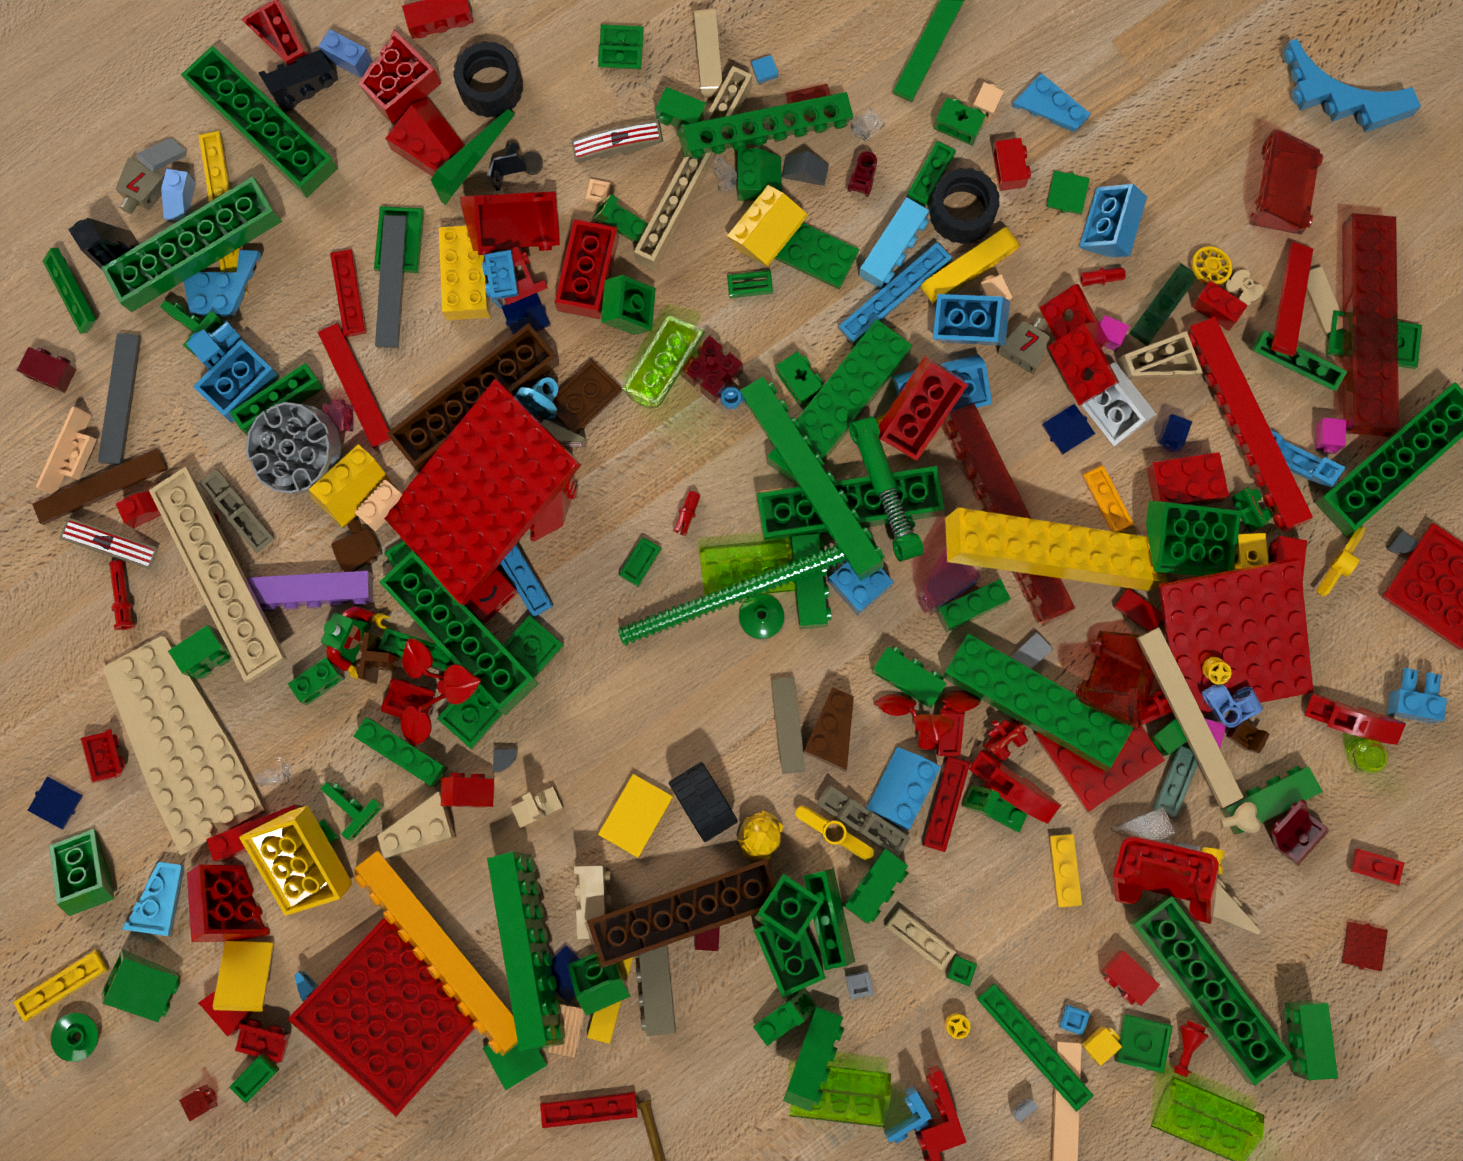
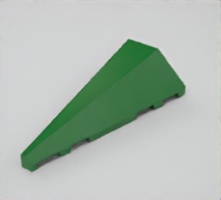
(456, 169)

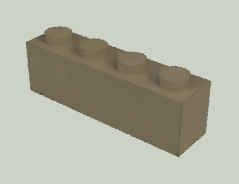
(656, 992)

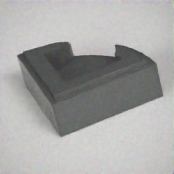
(1402, 543)
(503, 759)

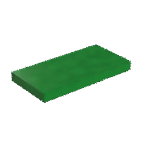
(1408, 342)

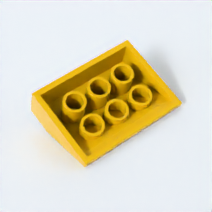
(297, 861)

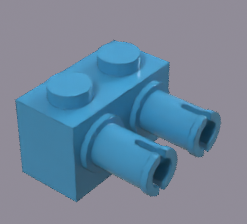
(213, 346)
(1417, 706)

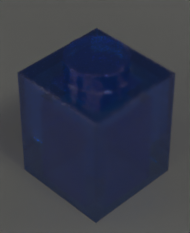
(1174, 433)

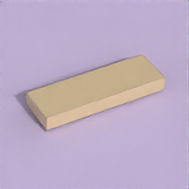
(1322, 300)
(920, 939)

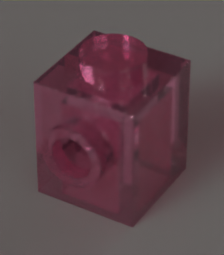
(340, 414)

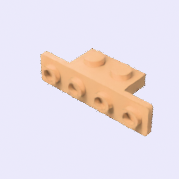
(68, 453)

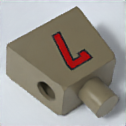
(139, 186)
(1026, 345)

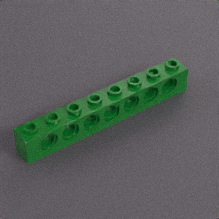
(837, 105)

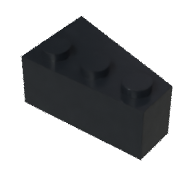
(299, 80)
(102, 241)

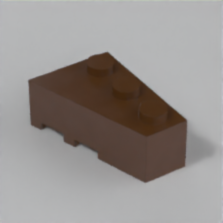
(832, 731)

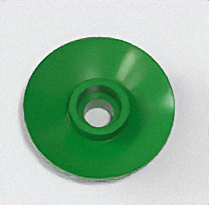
(765, 627)
(64, 1041)

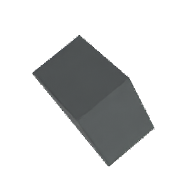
(805, 168)

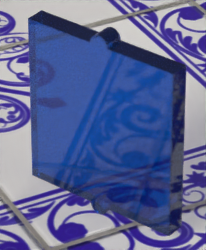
(526, 311)
(1068, 429)
(55, 803)
(561, 973)

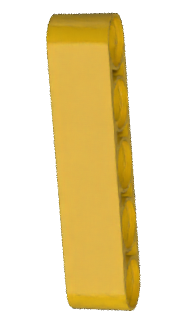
(971, 265)

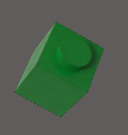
(1168, 738)

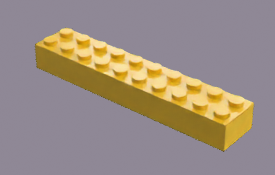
(1050, 549)

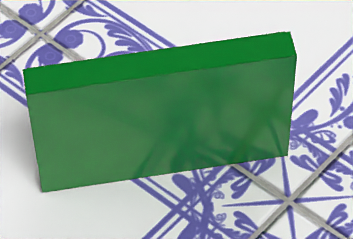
(414, 232)

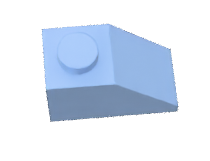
(177, 194)

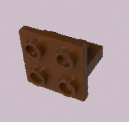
(373, 659)

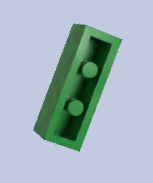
(973, 605)
(909, 676)

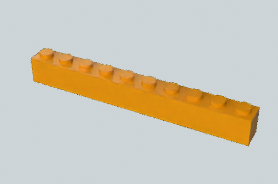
(438, 952)

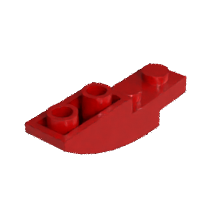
(1354, 720)
(1014, 789)

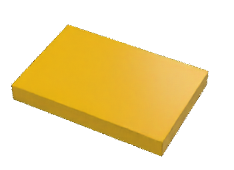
(635, 816)
(243, 976)

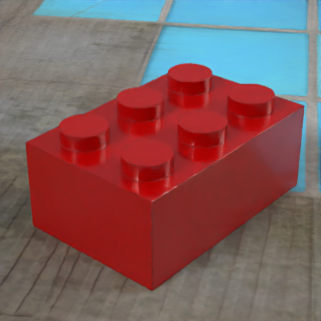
(1189, 480)

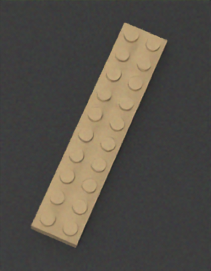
(217, 575)

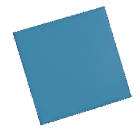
(764, 69)
(1074, 1020)

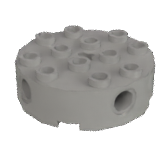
(292, 447)

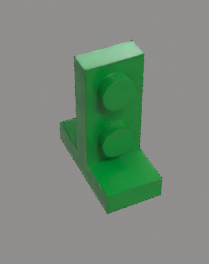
(614, 215)
(209, 323)
(994, 807)
(353, 808)
(785, 1017)

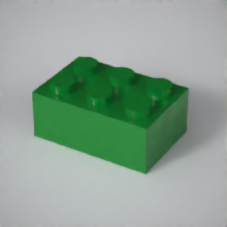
(790, 964)
(1310, 1040)

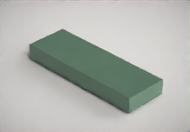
(1176, 781)

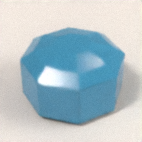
(731, 398)

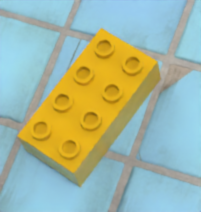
(461, 276)

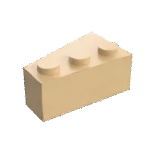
(1163, 359)
(418, 829)
(591, 895)

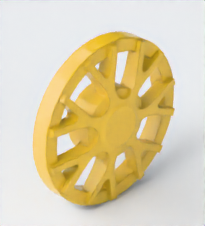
(1211, 265)

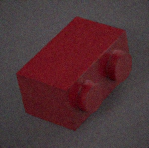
(46, 369)

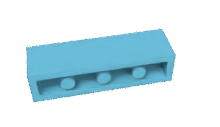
(894, 243)

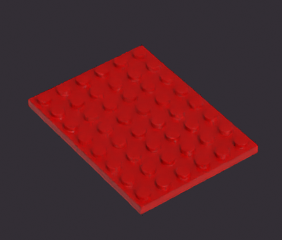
(481, 491)

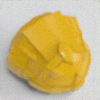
(760, 836)

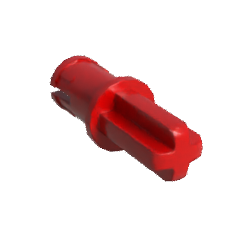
(1102, 276)
(687, 512)

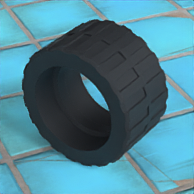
(484, 56)
(964, 181)
(703, 802)

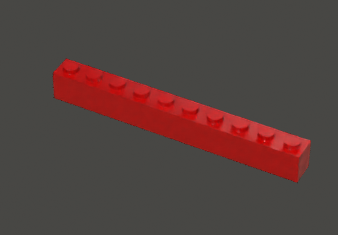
(1249, 426)

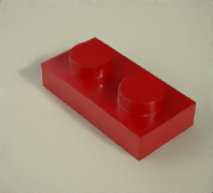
(1377, 867)

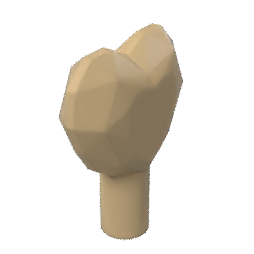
(1243, 818)

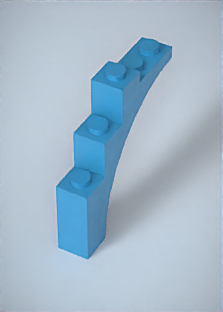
(1341, 100)

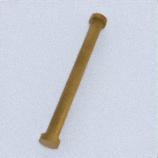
(651, 1130)

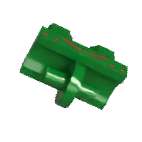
(1250, 510)

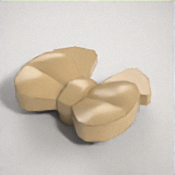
(1242, 281)

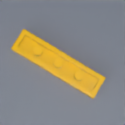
(61, 985)
(604, 1020)

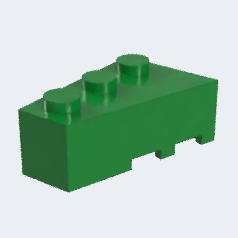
(876, 887)

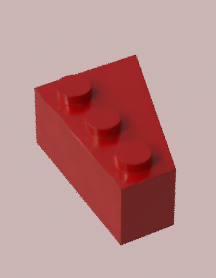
(278, 30)

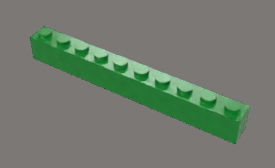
(812, 479)

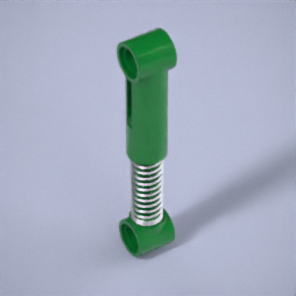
(866, 435)

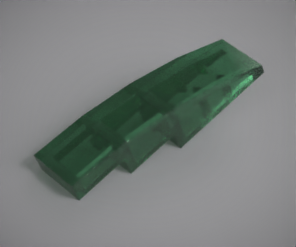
(1163, 304)

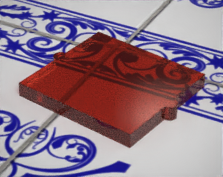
(1364, 946)

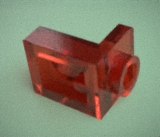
(199, 1102)

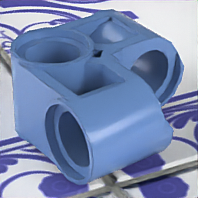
(1242, 704)

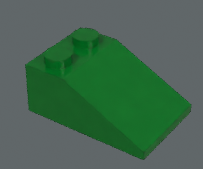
(80, 873)

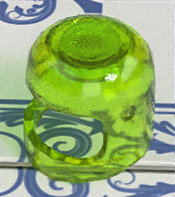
(1368, 756)

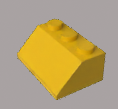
(767, 226)
(348, 485)

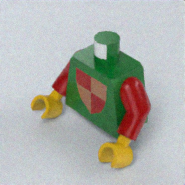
(344, 636)

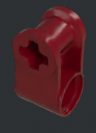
(862, 177)

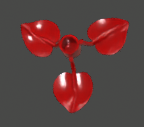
(455, 684)
(929, 727)

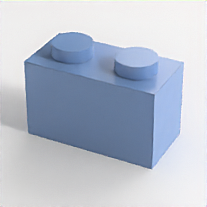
(345, 53)

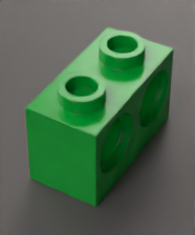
(316, 681)

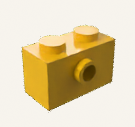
(1251, 550)

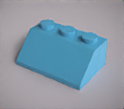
(1113, 220)
(903, 788)

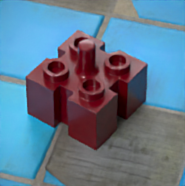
(712, 369)

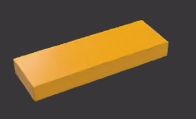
(1108, 499)

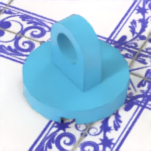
(537, 401)

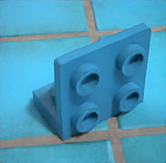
(501, 276)
(917, 1120)

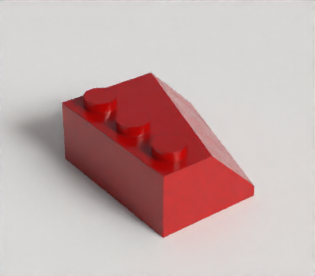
(398, 78)
(424, 137)
(555, 513)
(222, 905)

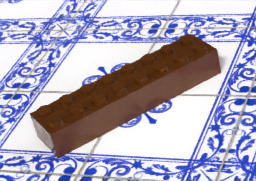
(513, 363)
(680, 913)

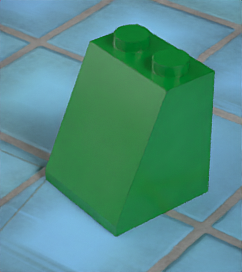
(140, 986)

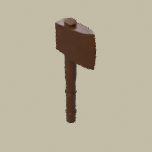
(356, 549)

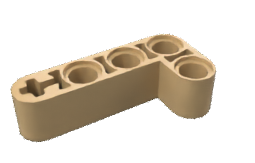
(708, 52)

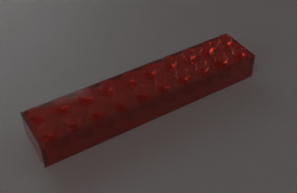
(1370, 325)
(1000, 496)

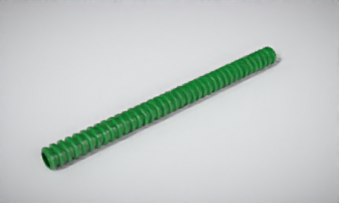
(732, 594)

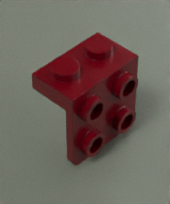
(1297, 833)

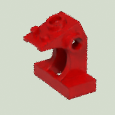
(525, 286)

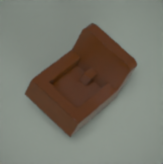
(1248, 737)

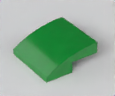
(621, 47)

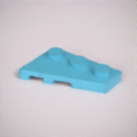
(158, 902)

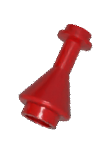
(1192, 1037)

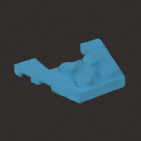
(220, 290)

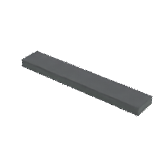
(391, 281)
(119, 399)

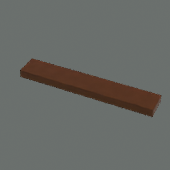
(99, 486)

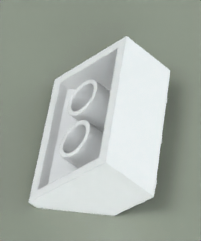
(1119, 409)

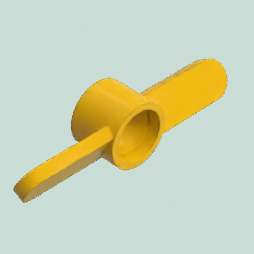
(1342, 564)
(821, 824)

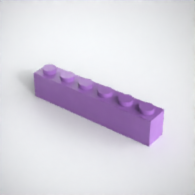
(313, 590)

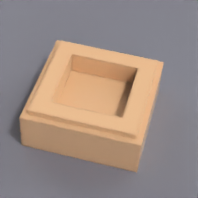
(597, 191)

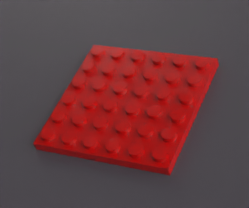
(1249, 621)
(384, 1018)

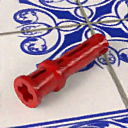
(121, 605)

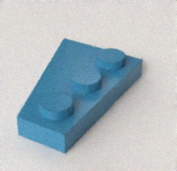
(1052, 103)

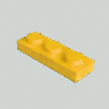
(1065, 870)

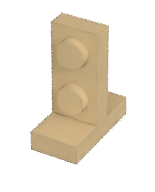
(536, 806)

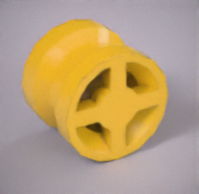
(1221, 674)
(961, 1027)

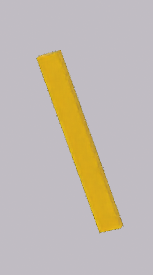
(217, 183)

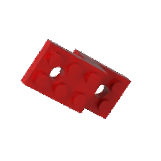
(1079, 345)
(943, 1131)

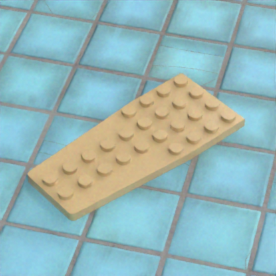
(181, 747)

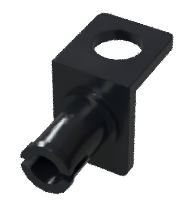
(506, 165)

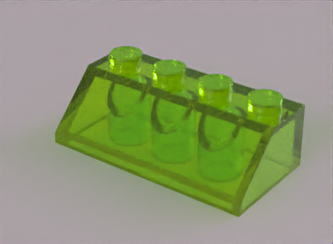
(662, 362)
(735, 562)
(851, 1098)
(1208, 1120)

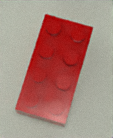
(586, 268)
(921, 408)

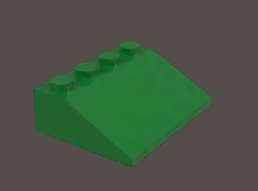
(1192, 538)

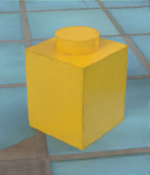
(1102, 1045)

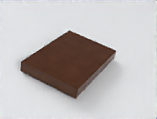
(585, 397)

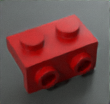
(405, 694)
(102, 756)
(259, 1039)

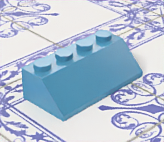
(971, 370)

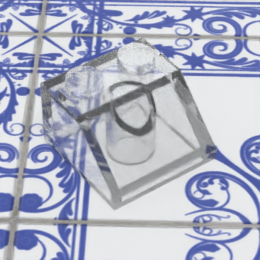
(1149, 825)

